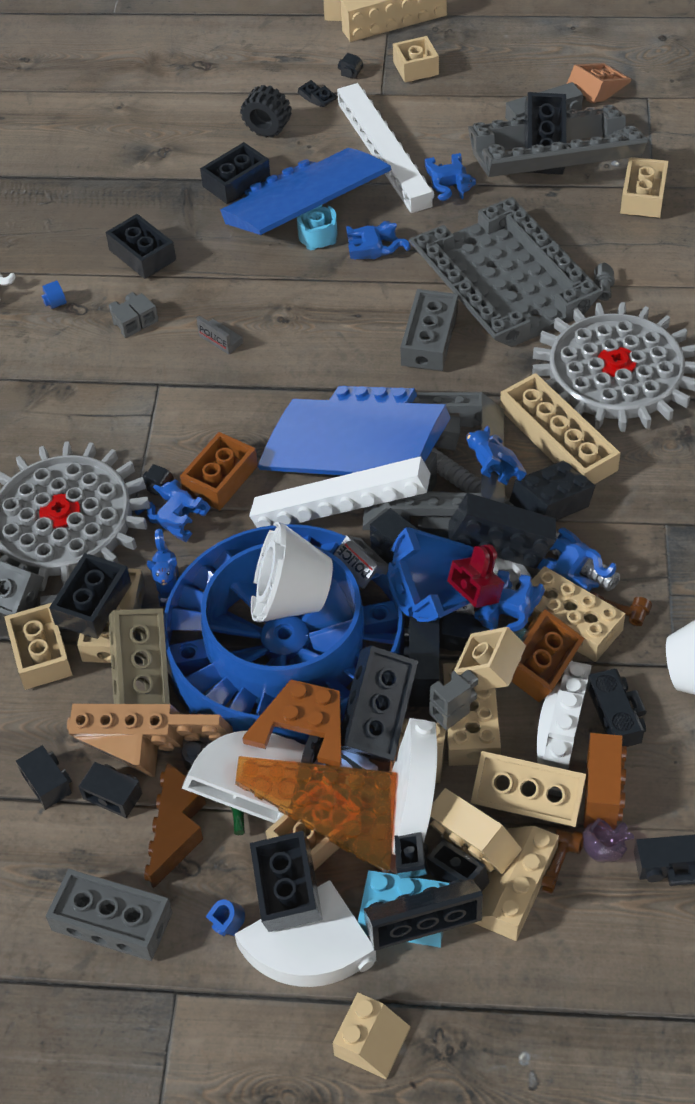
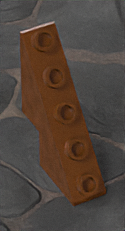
(173, 828)

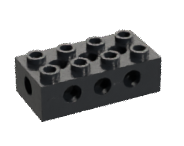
(392, 700)

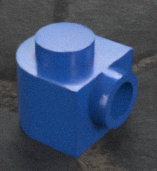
(53, 295)
(226, 917)

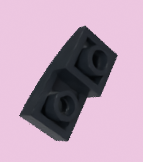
(316, 95)

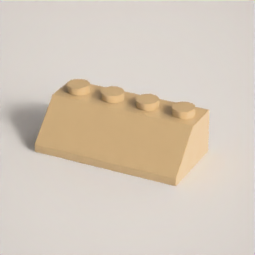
(512, 895)

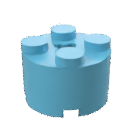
(317, 227)

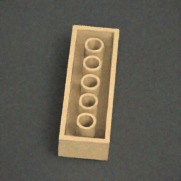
(375, 17)
(559, 428)

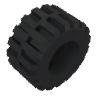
(266, 111)

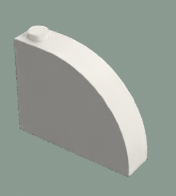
(216, 769)
(415, 779)
(313, 951)

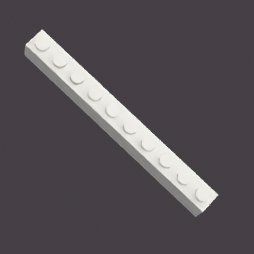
(384, 146)

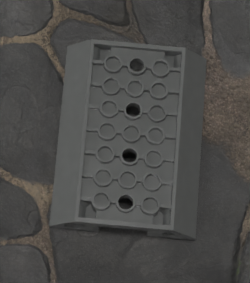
(524, 262)

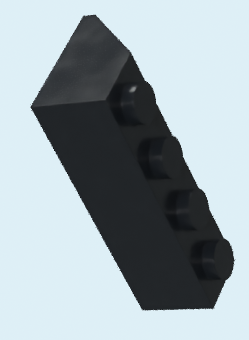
(423, 913)

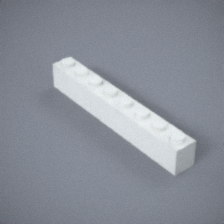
(342, 493)

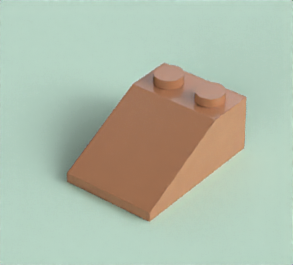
(597, 81)

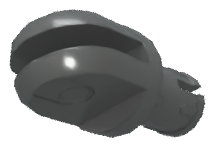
(604, 280)

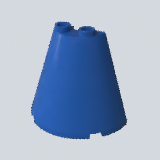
(421, 574)

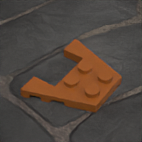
(304, 710)

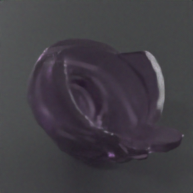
(604, 843)

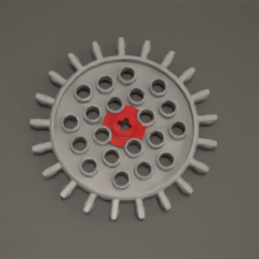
(629, 354)
(62, 511)

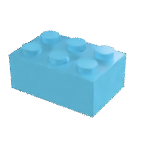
(387, 887)

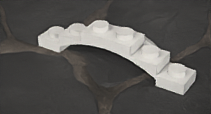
(560, 719)

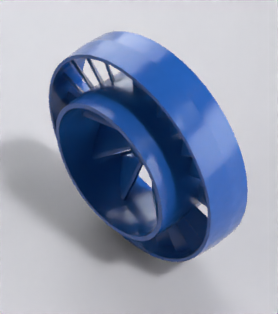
(315, 646)

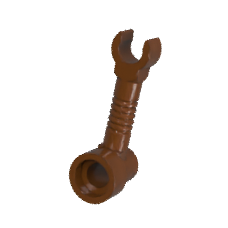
(637, 611)
(567, 842)

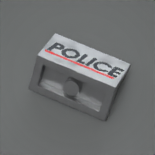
(218, 335)
(360, 560)

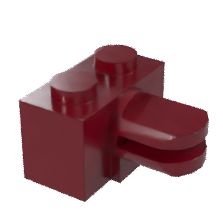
(475, 577)

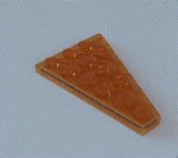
(339, 802)

